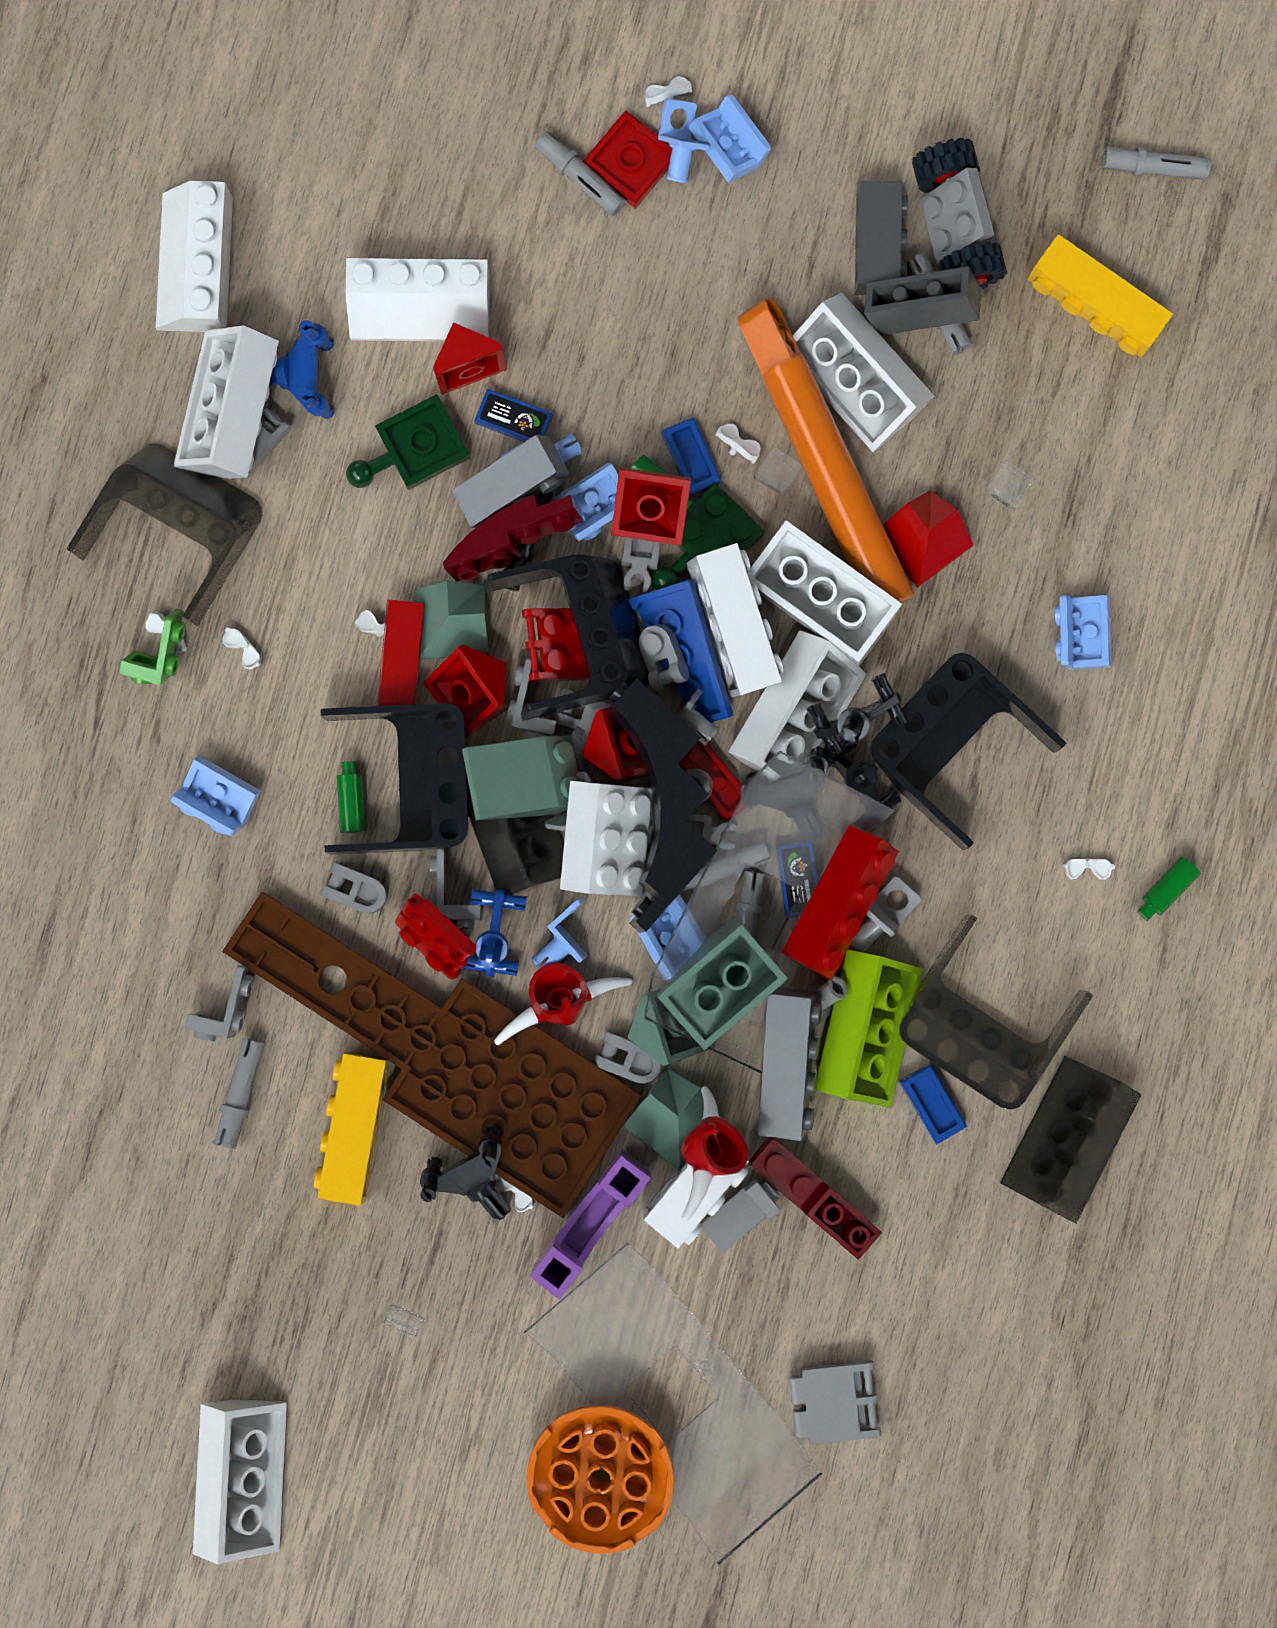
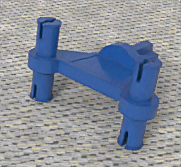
(300, 369)
(492, 944)

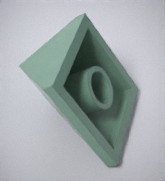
(451, 618)
(659, 1042)
(667, 1116)

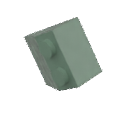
(521, 777)
(721, 983)

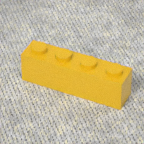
(1099, 297)
(352, 1129)

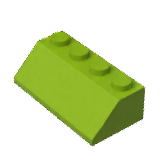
(863, 1035)

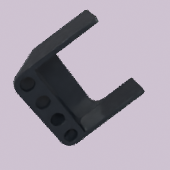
(602, 620)
(940, 723)
(429, 776)

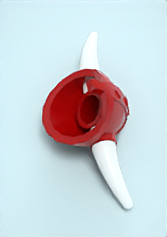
(558, 997)
(711, 1150)

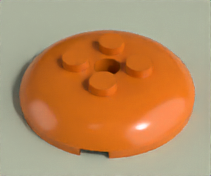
(592, 1512)

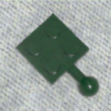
(417, 442)
(710, 525)

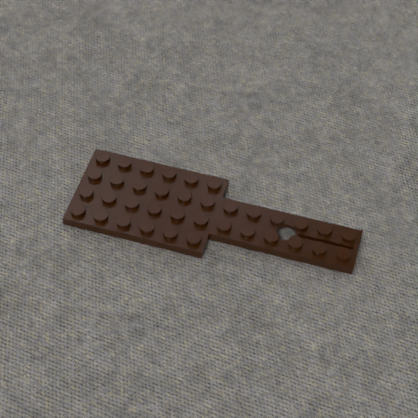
(454, 1080)

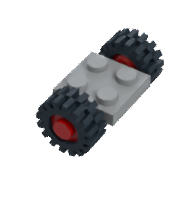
(958, 210)

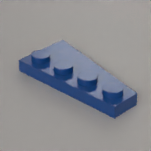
(683, 613)

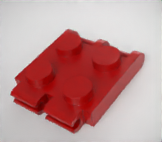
(558, 646)
(434, 936)

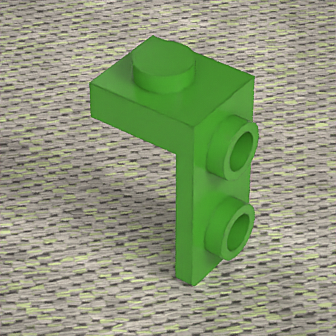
(156, 670)

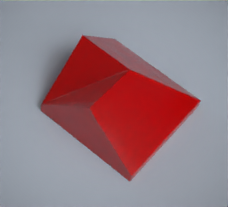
(650, 506)
(927, 536)
(472, 684)
(612, 749)

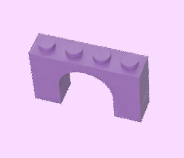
(570, 1247)

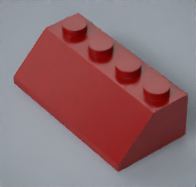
(840, 902)

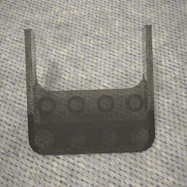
(184, 500)
(973, 1043)

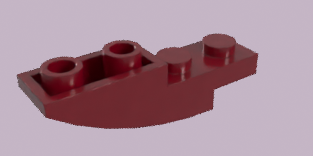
(498, 538)
(814, 1197)

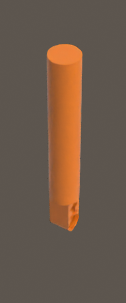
(822, 450)

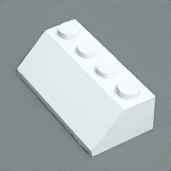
(194, 257)
(416, 298)
(860, 372)
(227, 402)
(823, 592)
(735, 620)
(779, 721)
(239, 1479)

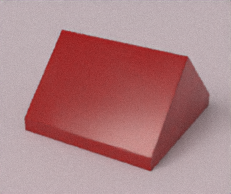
(467, 359)

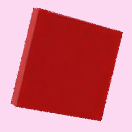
(630, 159)

